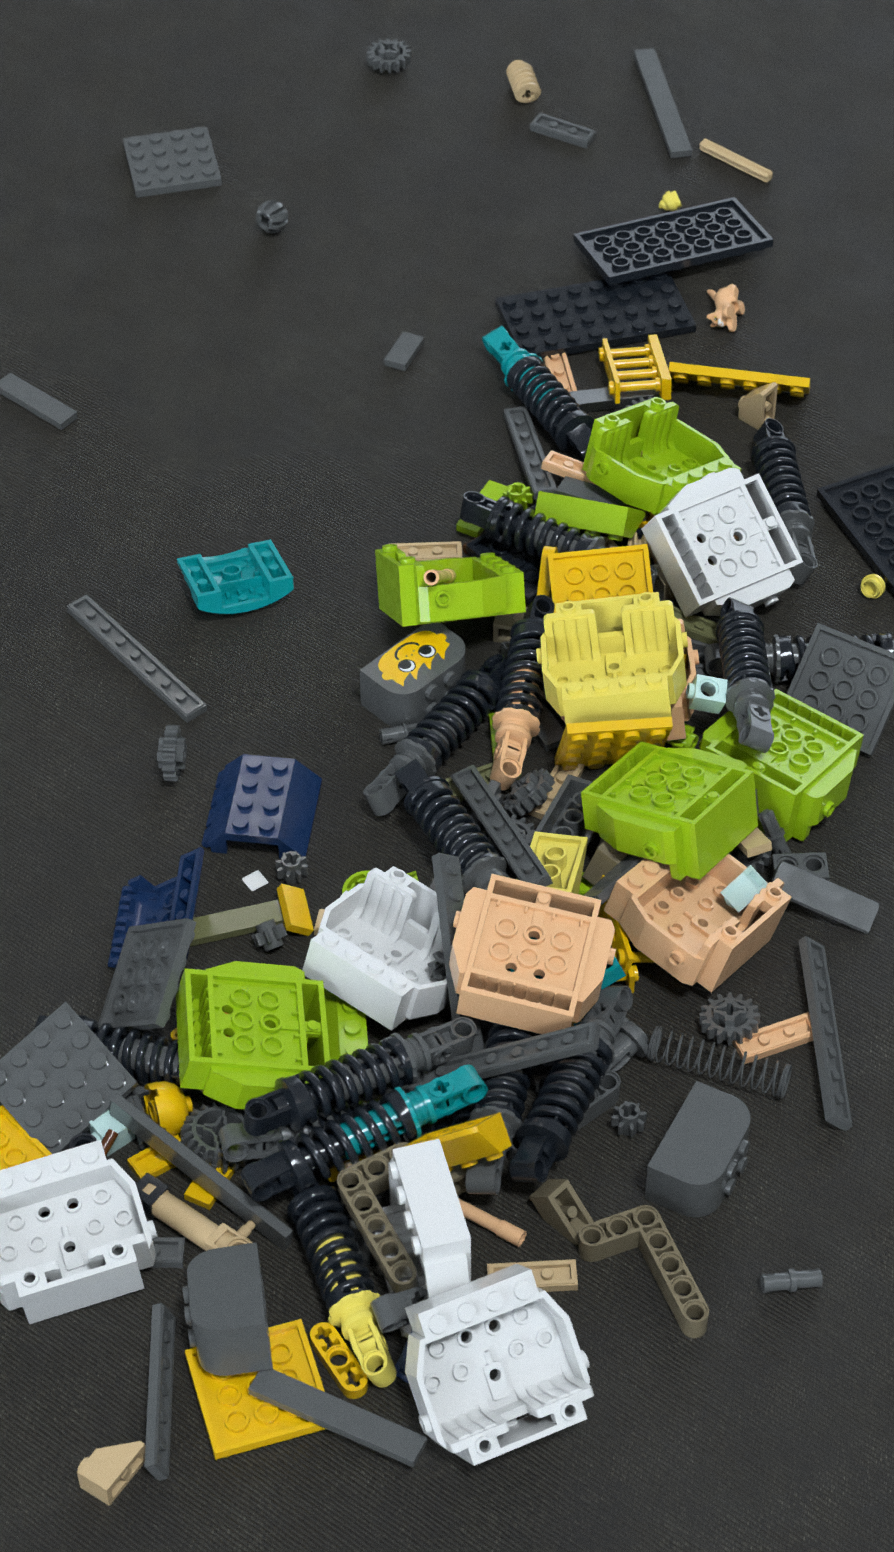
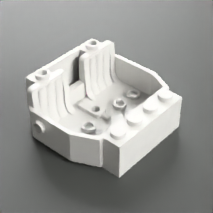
(716, 509)
(378, 948)
(428, 1219)
(105, 1229)
(530, 1348)

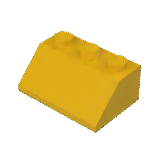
(471, 1140)

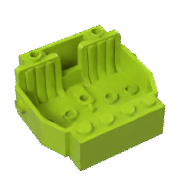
(649, 454)
(481, 588)
(802, 771)
(673, 807)
(272, 1025)

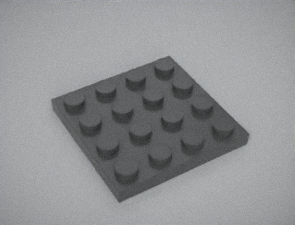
(171, 161)
(847, 682)
(148, 975)
(60, 1079)

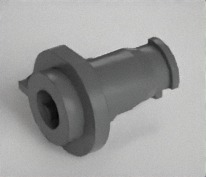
(629, 1042)

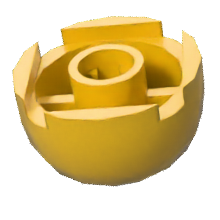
(167, 1105)

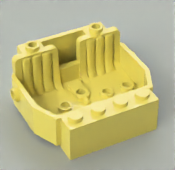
(613, 658)

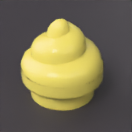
(670, 201)
(873, 586)

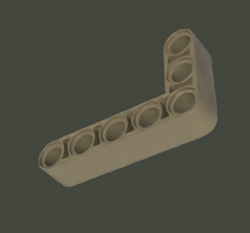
(375, 1218)
(658, 1259)

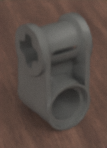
(390, 1308)

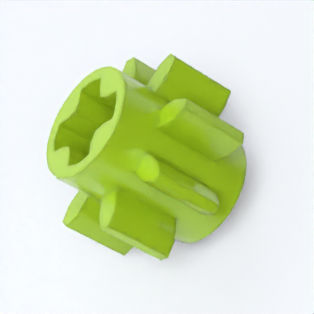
(520, 494)
(690, 741)

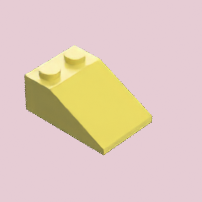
(562, 858)

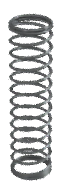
(654, 1046)

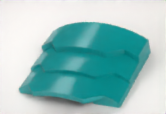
(237, 579)

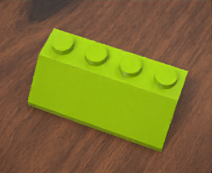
(590, 515)
(345, 1026)

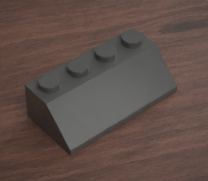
(566, 811)

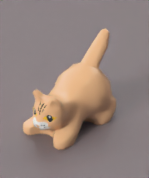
(726, 307)

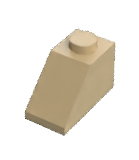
(758, 405)
(110, 1469)

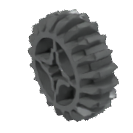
(202, 1130)

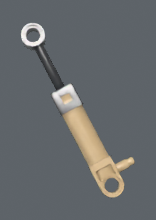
(188, 1222)

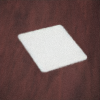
(255, 880)

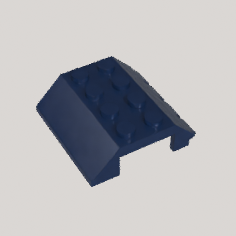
(263, 804)
(168, 901)

